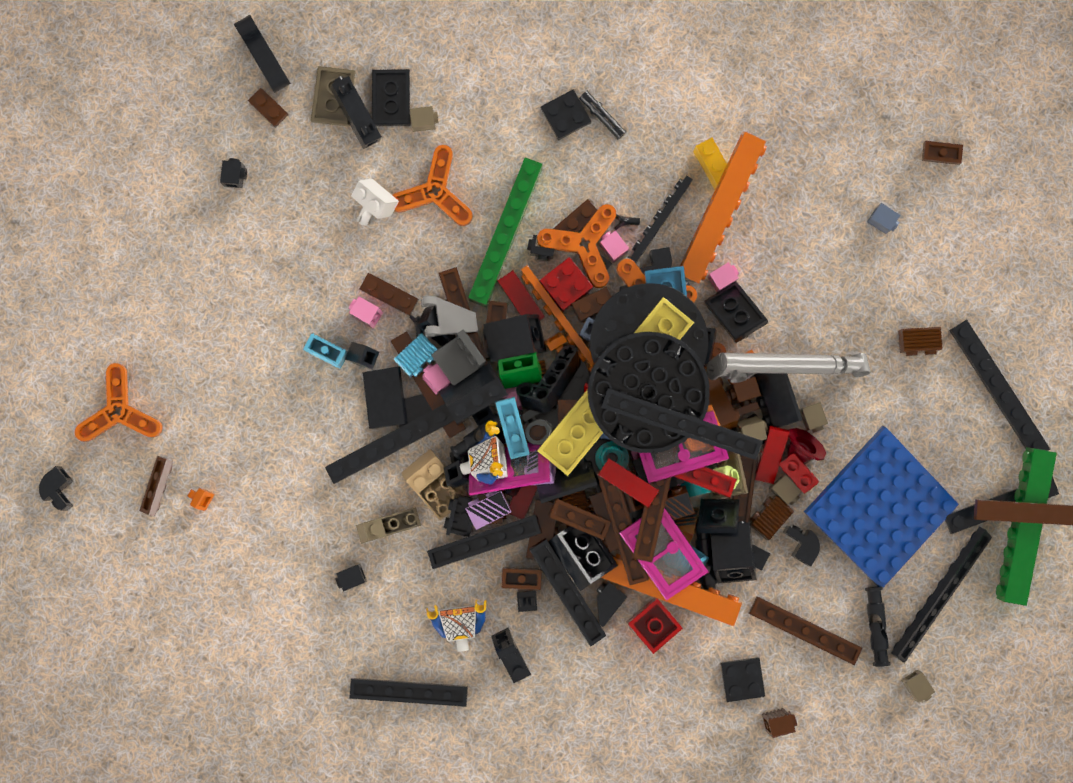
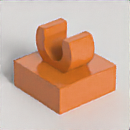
(555, 342)
(200, 498)

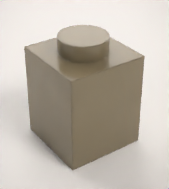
(423, 118)
(813, 417)
(753, 427)
(785, 490)
(918, 686)

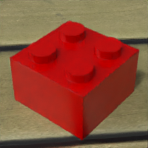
(566, 284)
(654, 625)

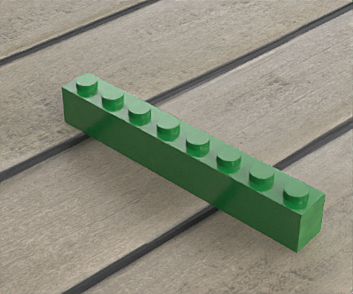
(505, 232)
(1024, 537)

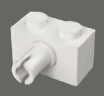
(374, 200)

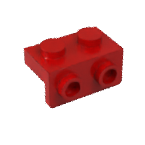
(798, 472)

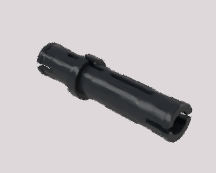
(587, 99)

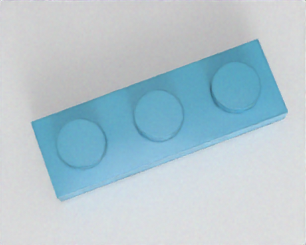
(512, 428)

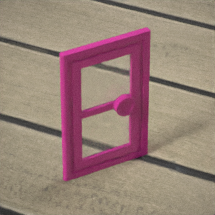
(682, 458)
(521, 472)
(674, 560)

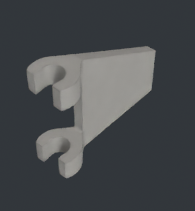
(450, 317)

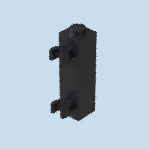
(355, 111)

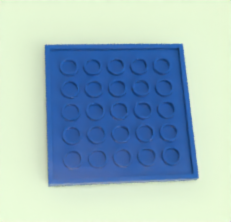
(881, 507)

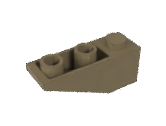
(388, 525)

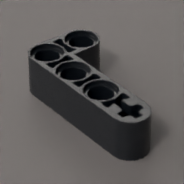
(262, 53)
(553, 383)

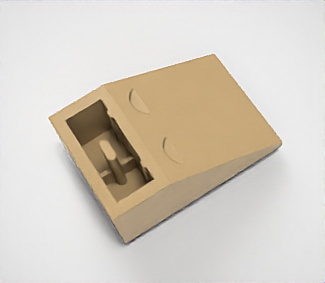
(429, 482)

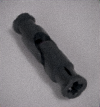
(470, 440)
(703, 544)
(878, 635)

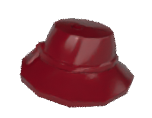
(805, 446)

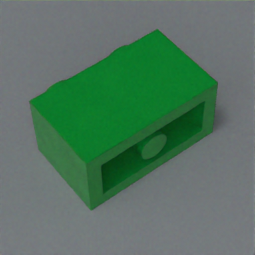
(520, 370)

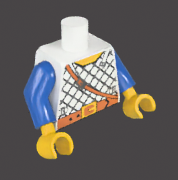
(487, 458)
(459, 623)

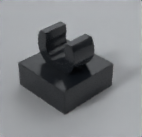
(527, 601)

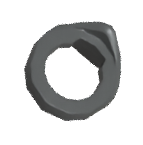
(541, 422)

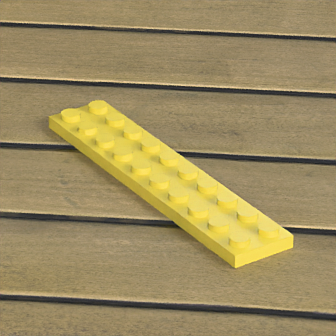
(578, 428)

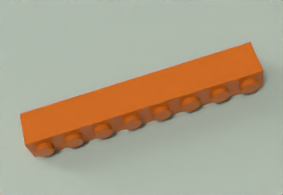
(721, 206)
(693, 597)

